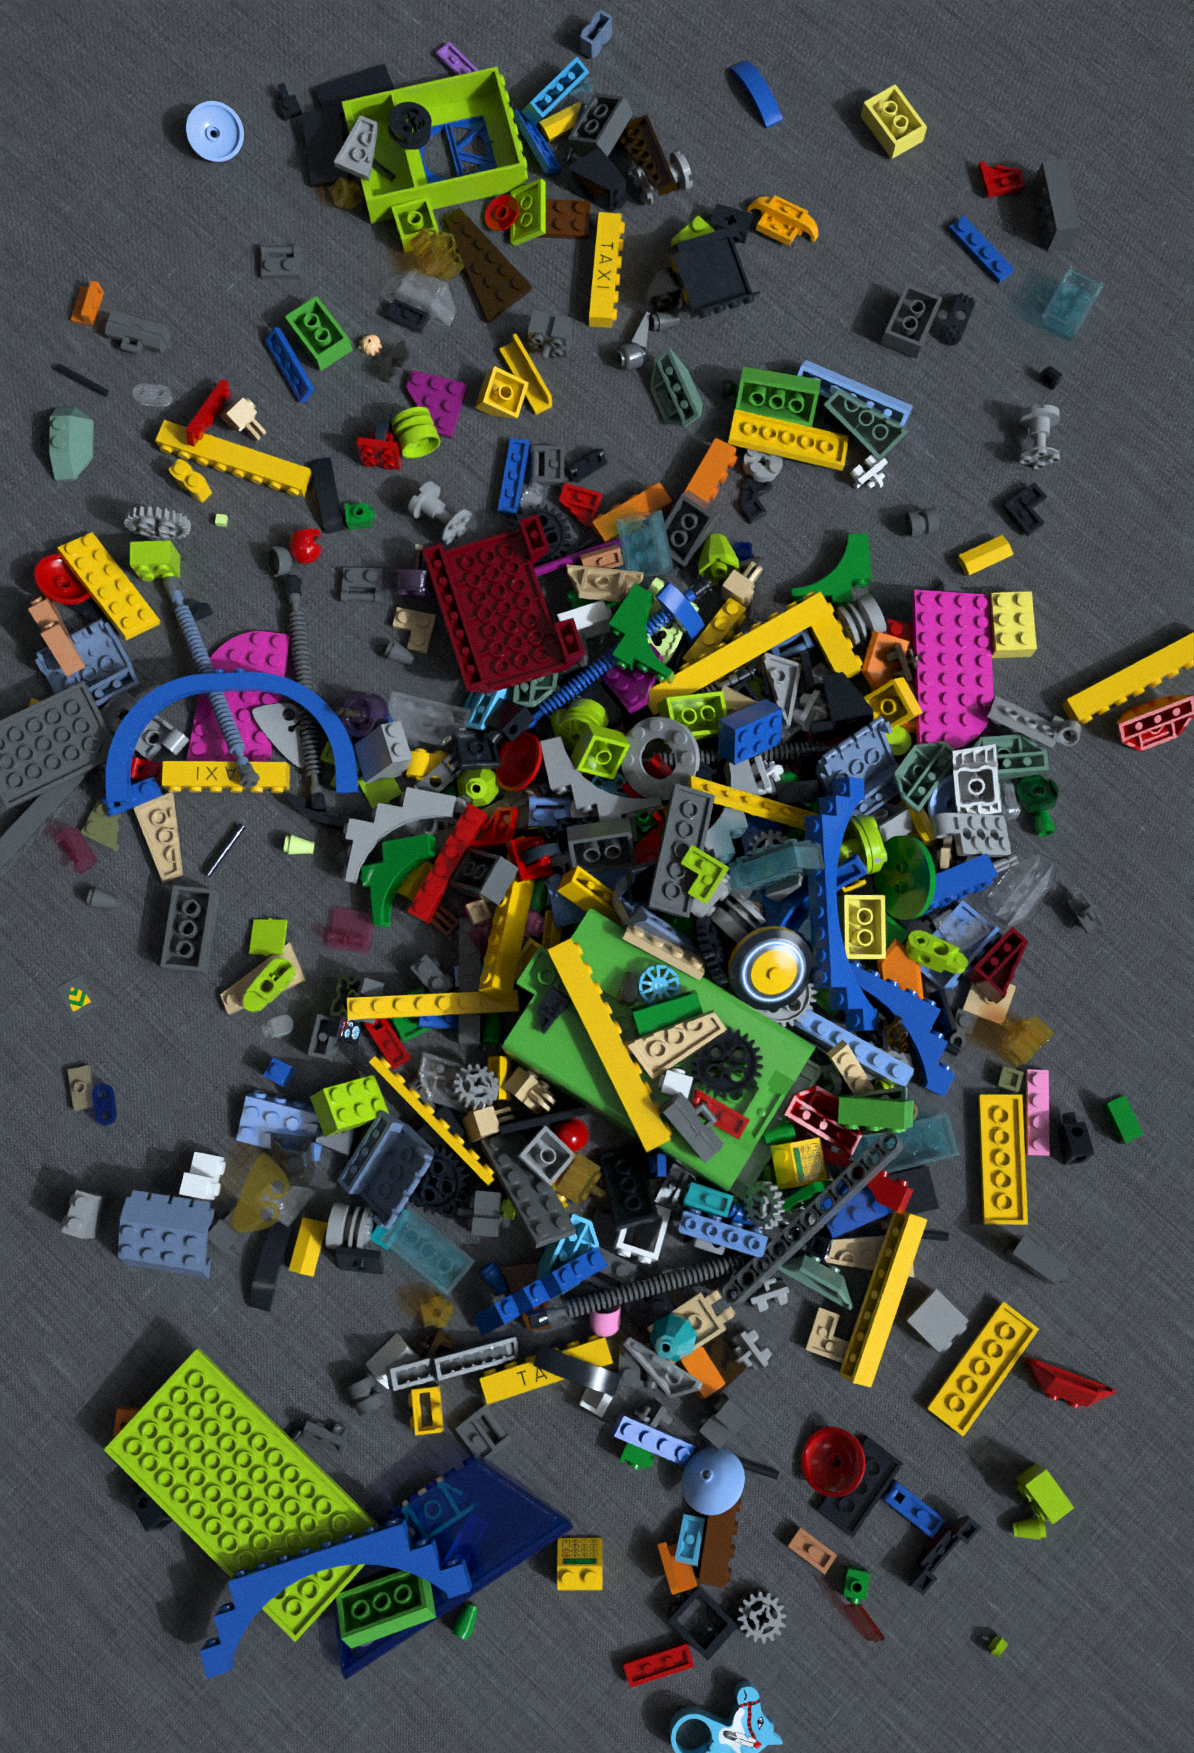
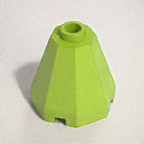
(717, 559)
(488, 786)

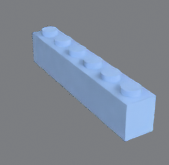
(832, 381)
(868, 1056)

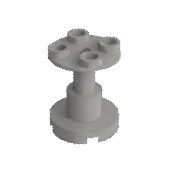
(679, 169)
(1039, 422)
(429, 504)

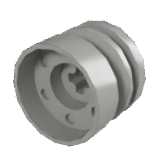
(863, 618)
(737, 917)
(348, 1227)

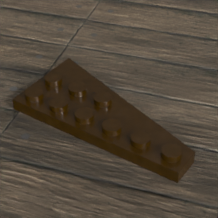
(490, 273)

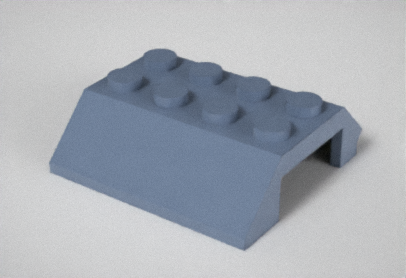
(107, 665)
(864, 757)
(648, 919)
(387, 1167)
(165, 1234)

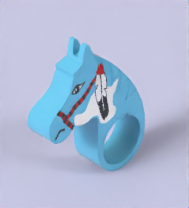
(743, 1732)

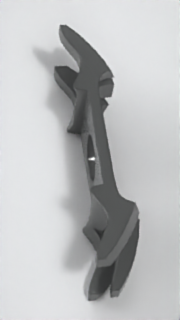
(444, 772)

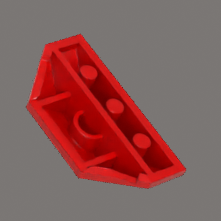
(1155, 721)
(817, 1114)
(1067, 1385)

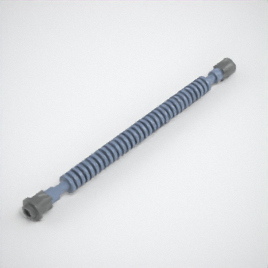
(203, 664)

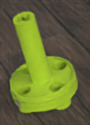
(864, 840)

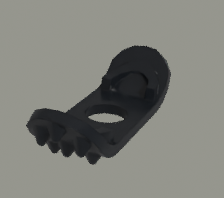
(954, 327)
(538, 830)

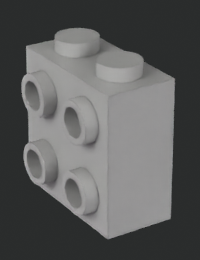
(701, 909)
(84, 1214)
(936, 1321)

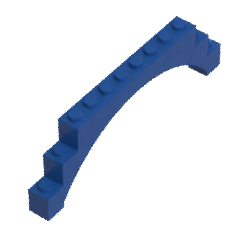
(829, 956)
(916, 1017)
(381, 1546)

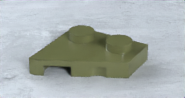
(101, 827)

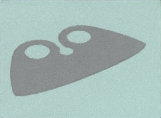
(276, 729)

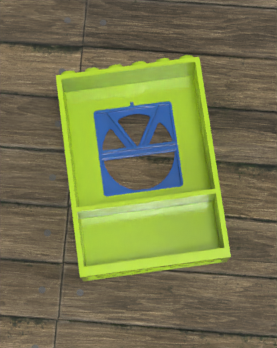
(462, 101)

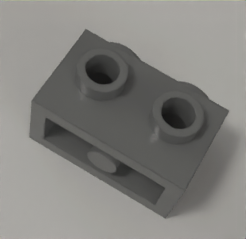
(428, 972)
(322, 1044)

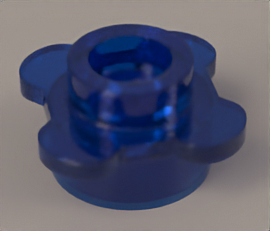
(747, 547)

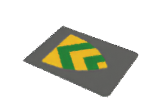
(76, 996)

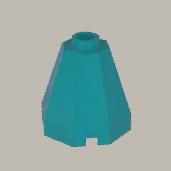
(673, 1337)

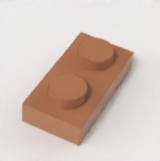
(604, 558)
(812, 1550)

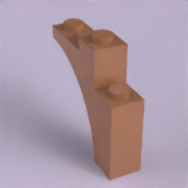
(56, 635)

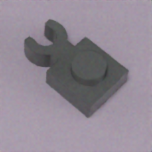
(965, 1024)

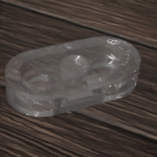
(151, 395)
(1009, 805)

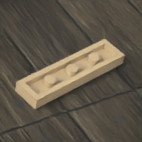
(849, 1068)

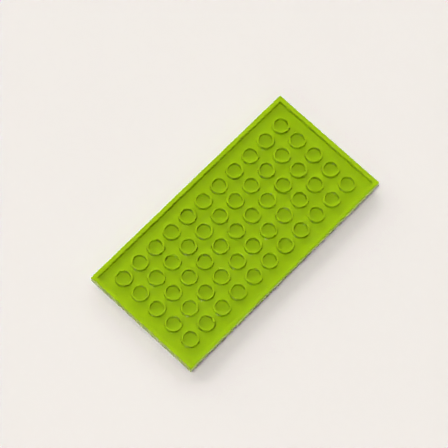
(238, 1484)

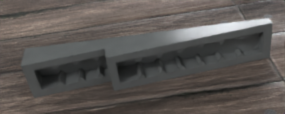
(451, 1363)

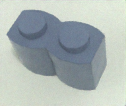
(596, 34)

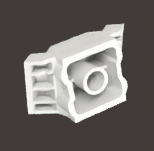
(977, 780)

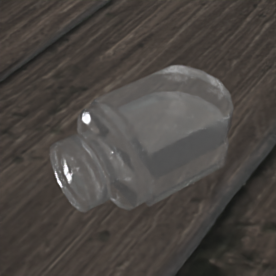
(532, 496)
(278, 1026)

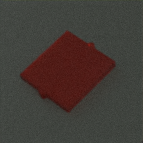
(863, 1622)

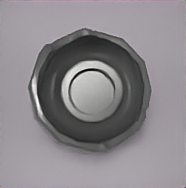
(279, 561)

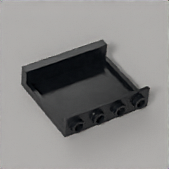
(711, 273)

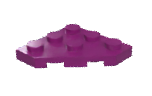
(440, 396)
(630, 686)

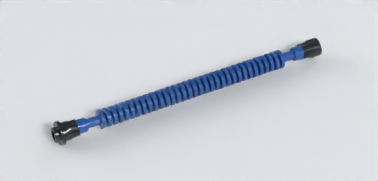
(695, 591)

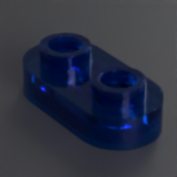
(104, 1105)

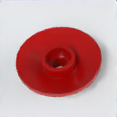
(502, 213)

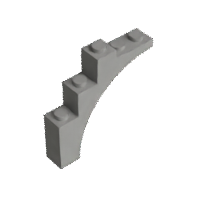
(564, 776)
(730, 822)
(365, 835)

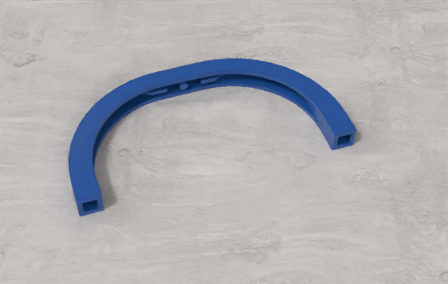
(129, 731)

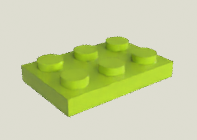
(532, 212)

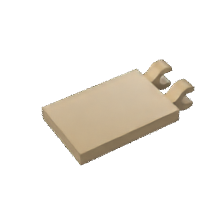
(703, 1317)

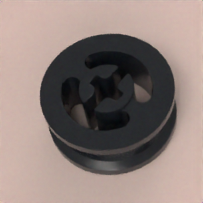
(404, 119)

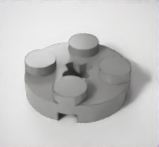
(759, 472)

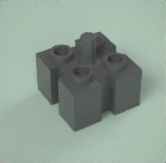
(549, 334)
(352, 988)
(484, 1213)

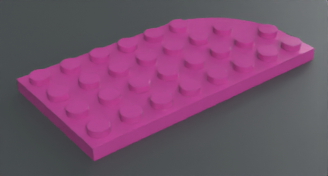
(256, 653)
(955, 665)

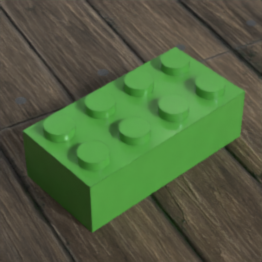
(778, 395)
(384, 1607)

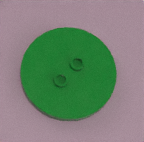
(906, 877)

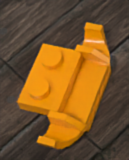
(783, 219)

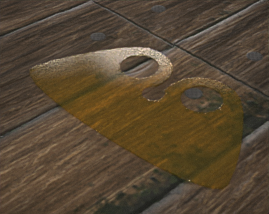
(250, 1203)

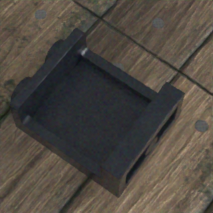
(806, 680)

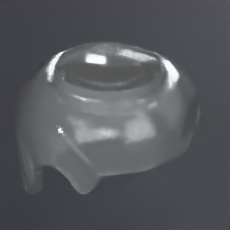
(422, 826)

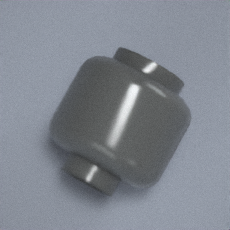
(630, 356)

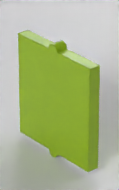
(380, 791)
(268, 937)

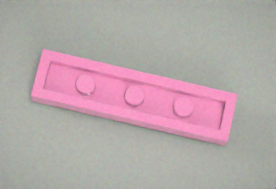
(1037, 1112)

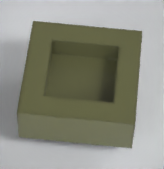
(1010, 1079)

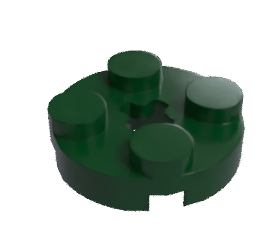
(1034, 802)

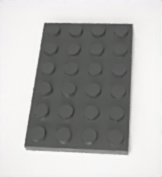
(51, 744)

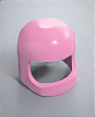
(606, 1323)

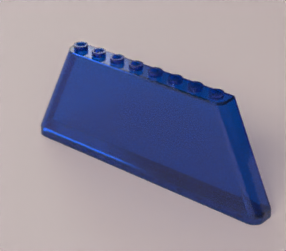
(474, 1517)

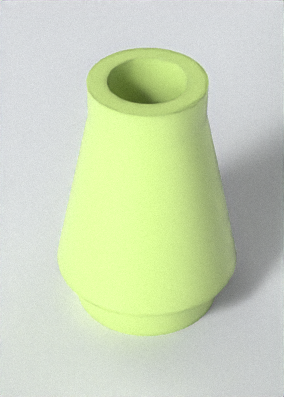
(298, 845)

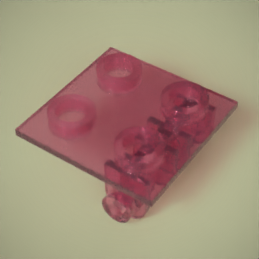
(351, 931)

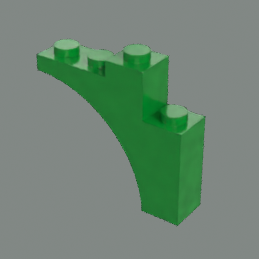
(851, 571)
(631, 625)
(385, 878)

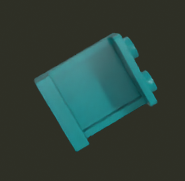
(707, 1200)

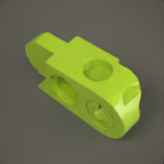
(935, 953)
(256, 998)

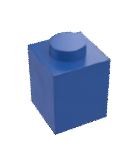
(279, 1072)

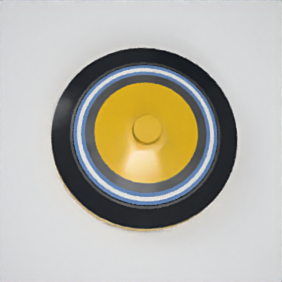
(770, 968)

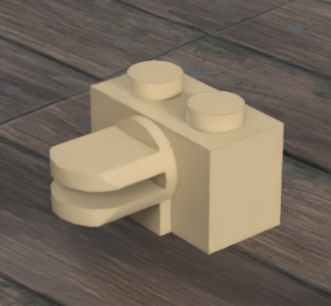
(241, 415)
(740, 587)
(529, 1090)
(484, 1123)

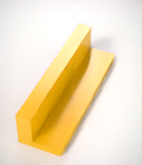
(523, 367)

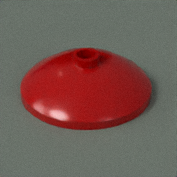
(54, 572)
(519, 762)
(820, 1460)

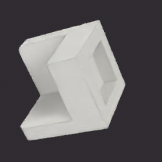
(595, 1401)

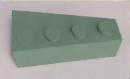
(868, 424)

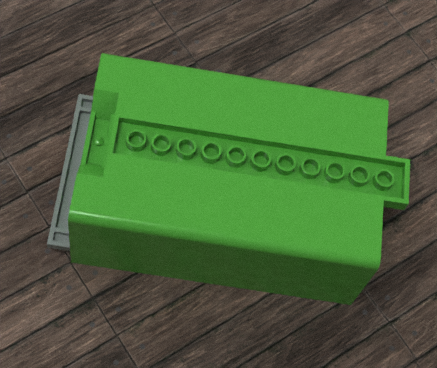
(572, 1065)

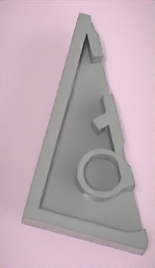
(784, 681)
(667, 1375)

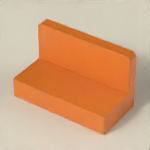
(87, 304)
(702, 1368)
(679, 1575)

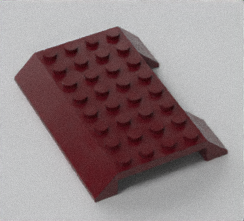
(499, 610)

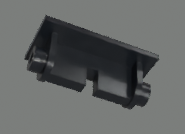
(587, 465)

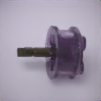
(415, 581)
(363, 713)

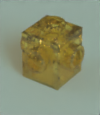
(346, 193)
(429, 1312)

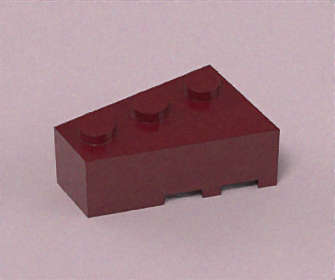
(997, 967)

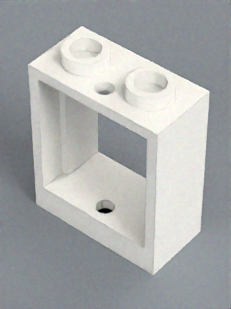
(590, 619)
(643, 1255)

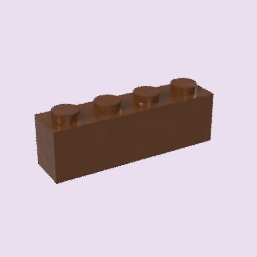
(718, 1547)

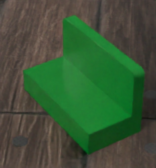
(1122, 1119)

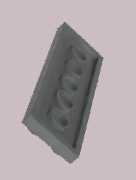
(684, 826)
(529, 1195)

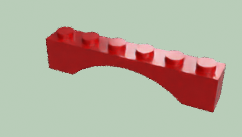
(437, 880)
(888, 1192)

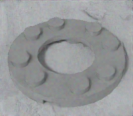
(686, 752)

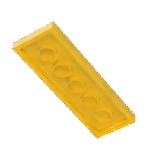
(788, 440)
(108, 586)
(1002, 1159)
(982, 1368)

